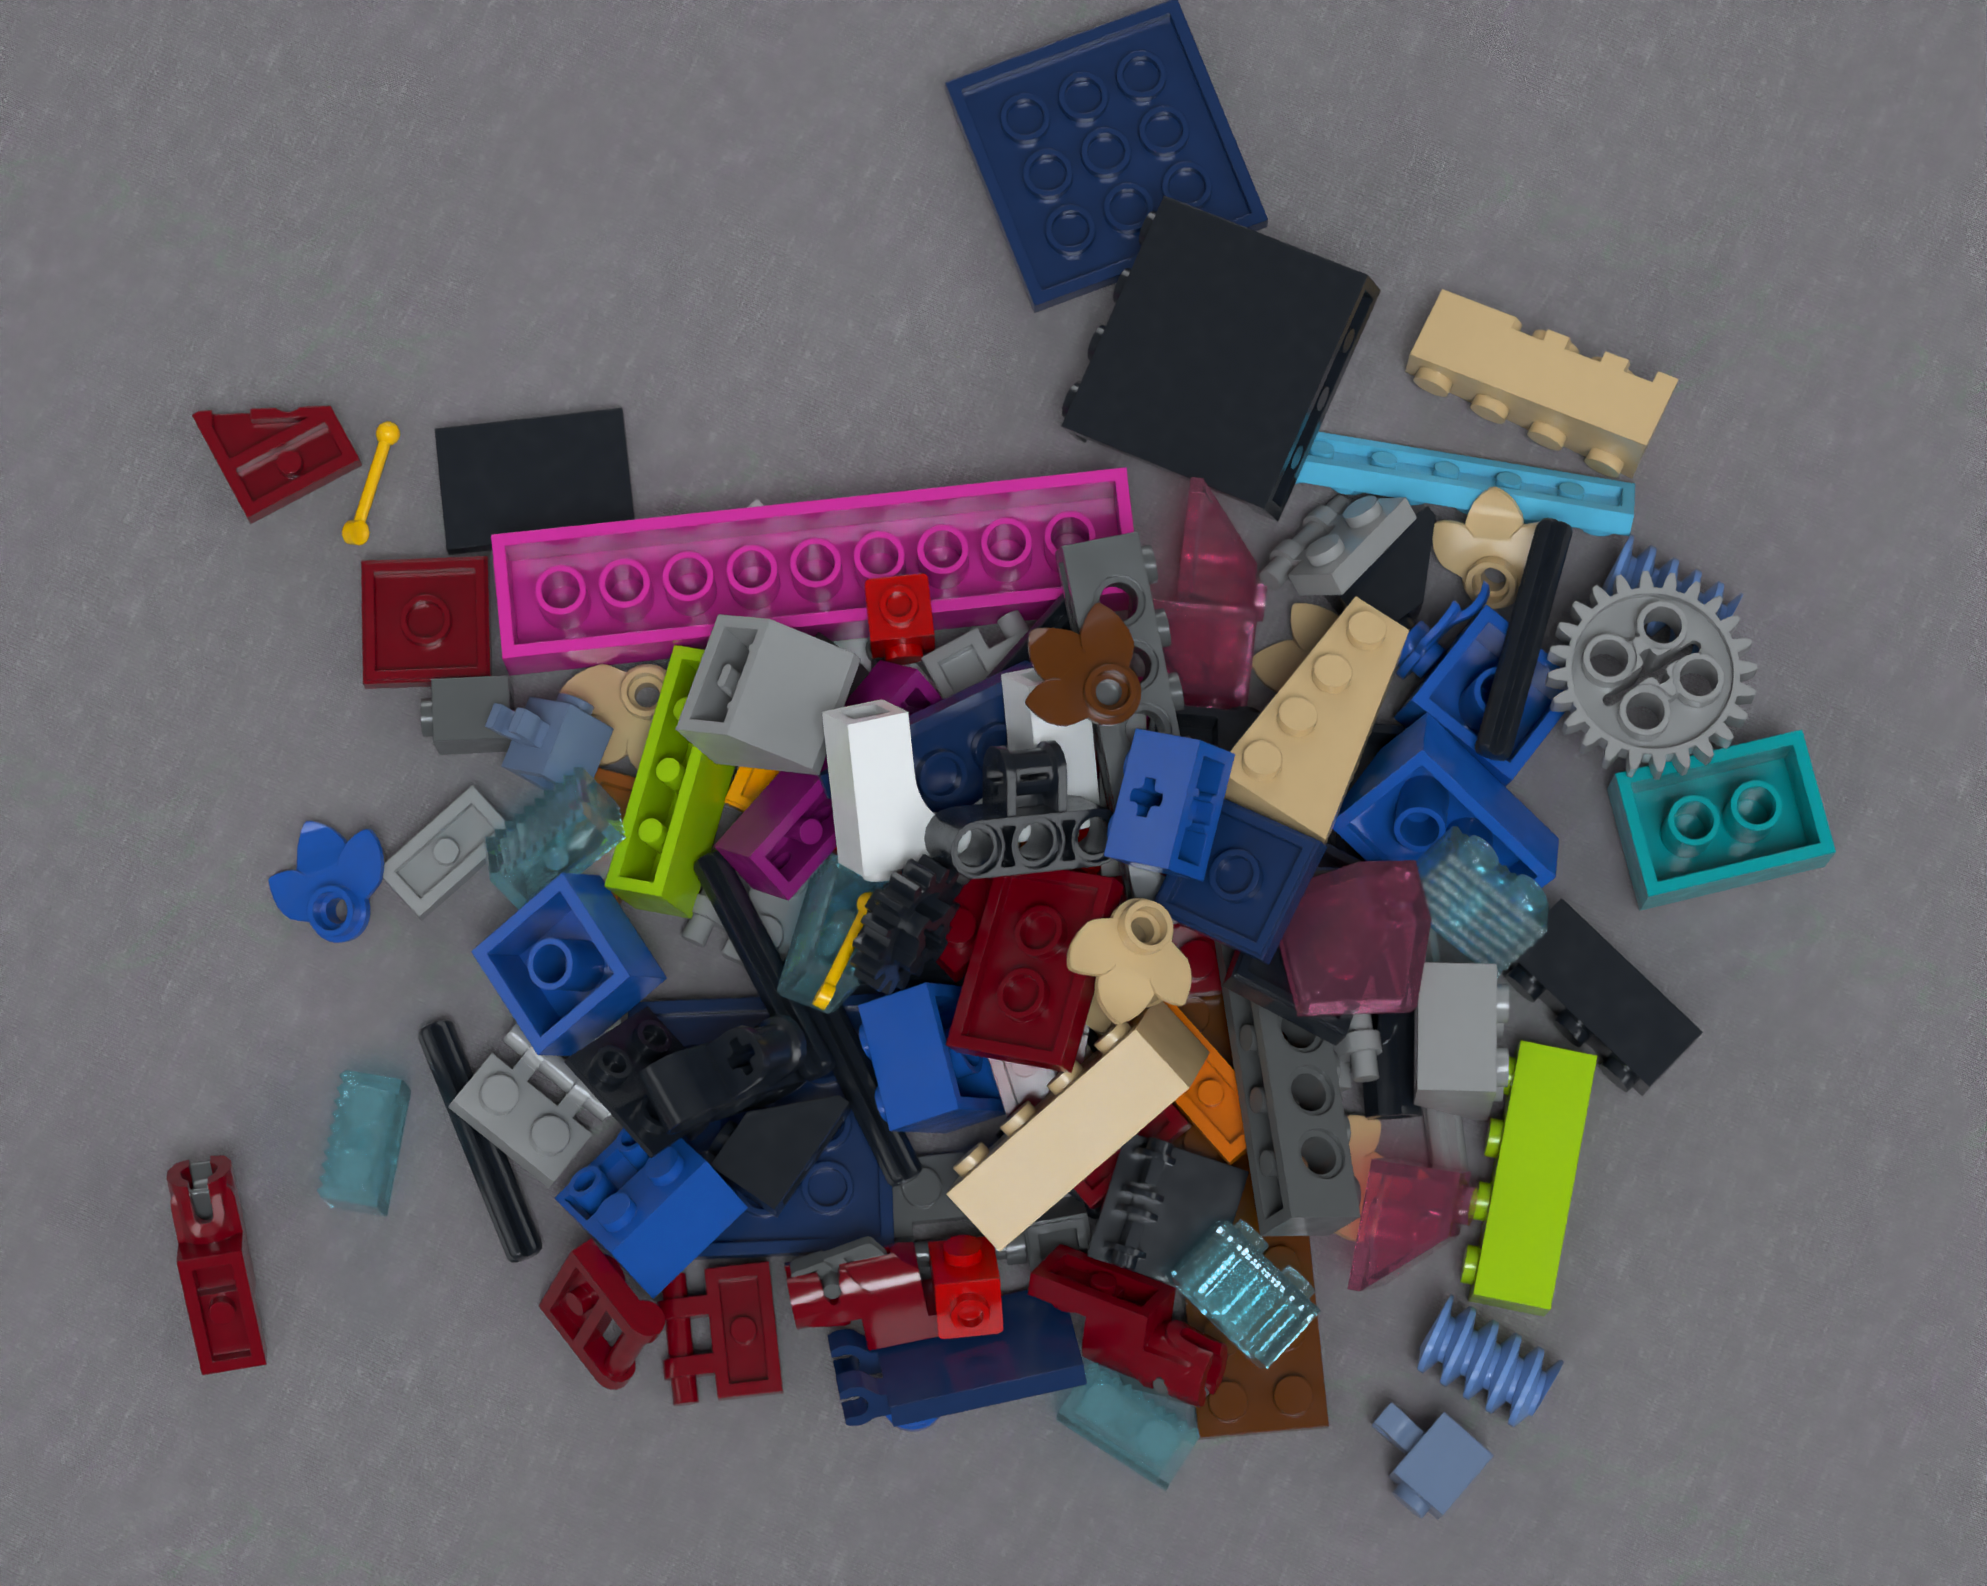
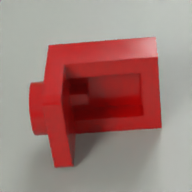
(900, 618)
(966, 1287)

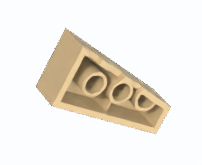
(1540, 384)
(1314, 730)
(1078, 1124)

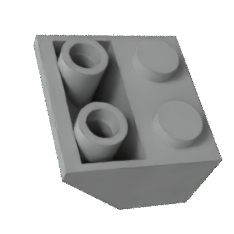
(765, 695)
(1456, 1039)

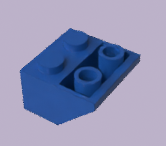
(649, 1210)

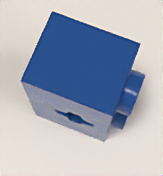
(1169, 804)

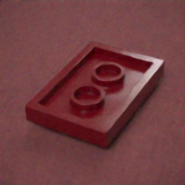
(1017, 989)

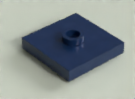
(1249, 883)

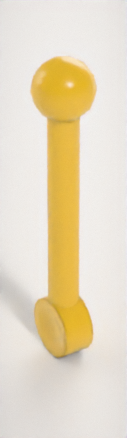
(356, 530)
(829, 985)

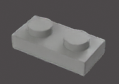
(443, 854)

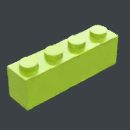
(670, 807)
(1530, 1179)

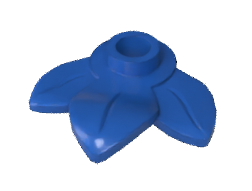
(1422, 645)
(327, 873)

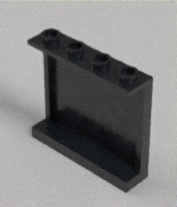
(1220, 355)

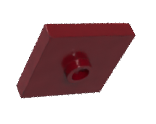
(425, 620)

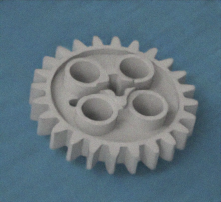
(1684, 719)

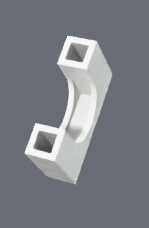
(874, 784)

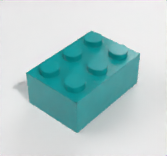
(1723, 822)

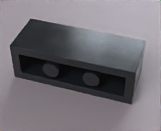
(1602, 1001)

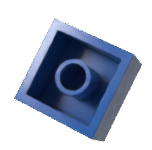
(1460, 686)
(568, 964)
(918, 1076)

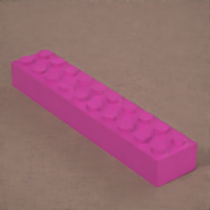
(661, 581)

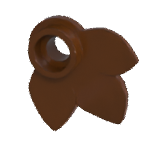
(1076, 665)

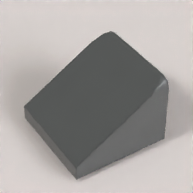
(1062, 1224)

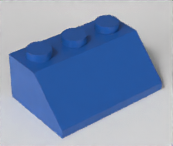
(1425, 787)

